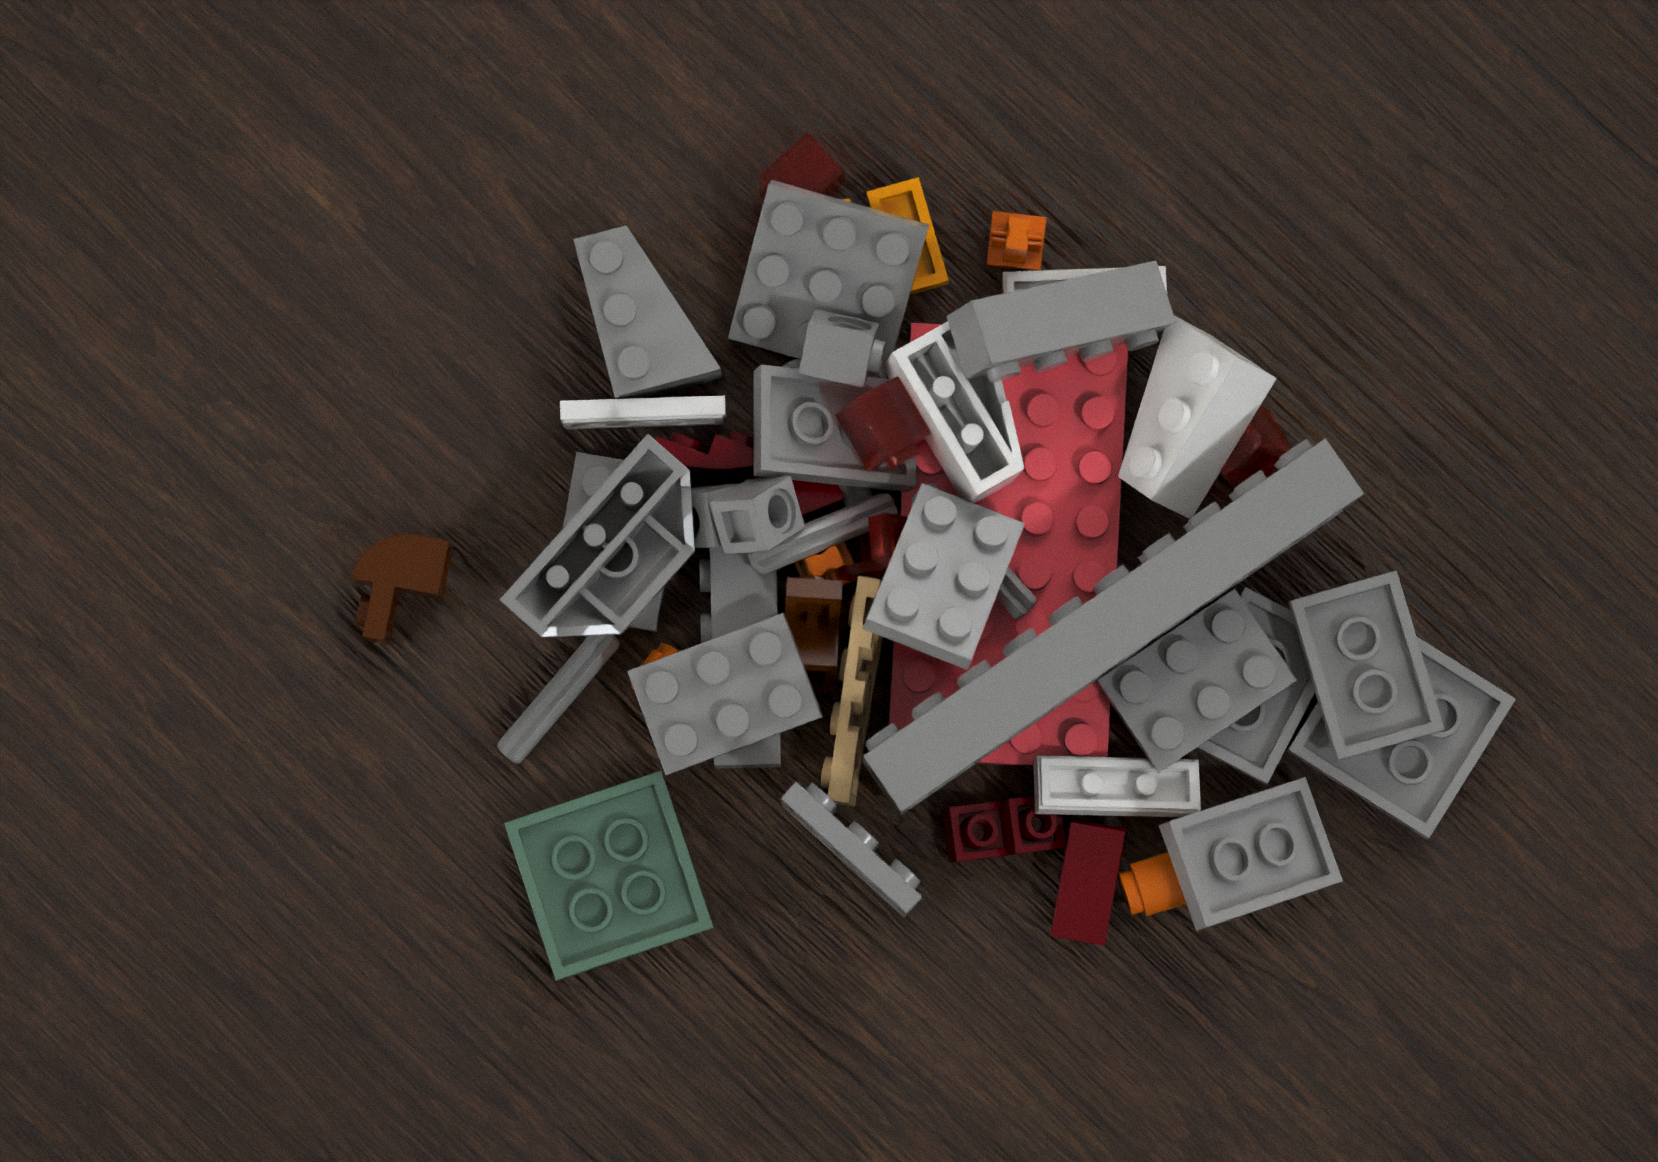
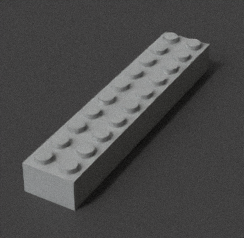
(1111, 627)

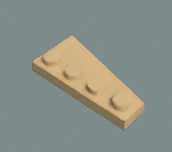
(852, 714)

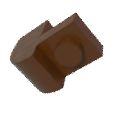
(394, 566)
(814, 619)

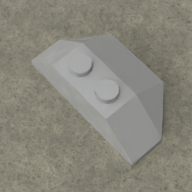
(611, 551)

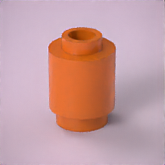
(1151, 886)

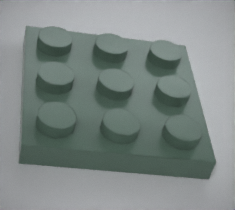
(608, 875)

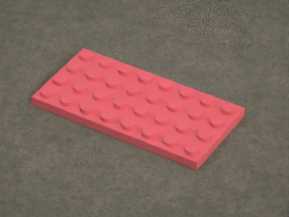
(1070, 505)

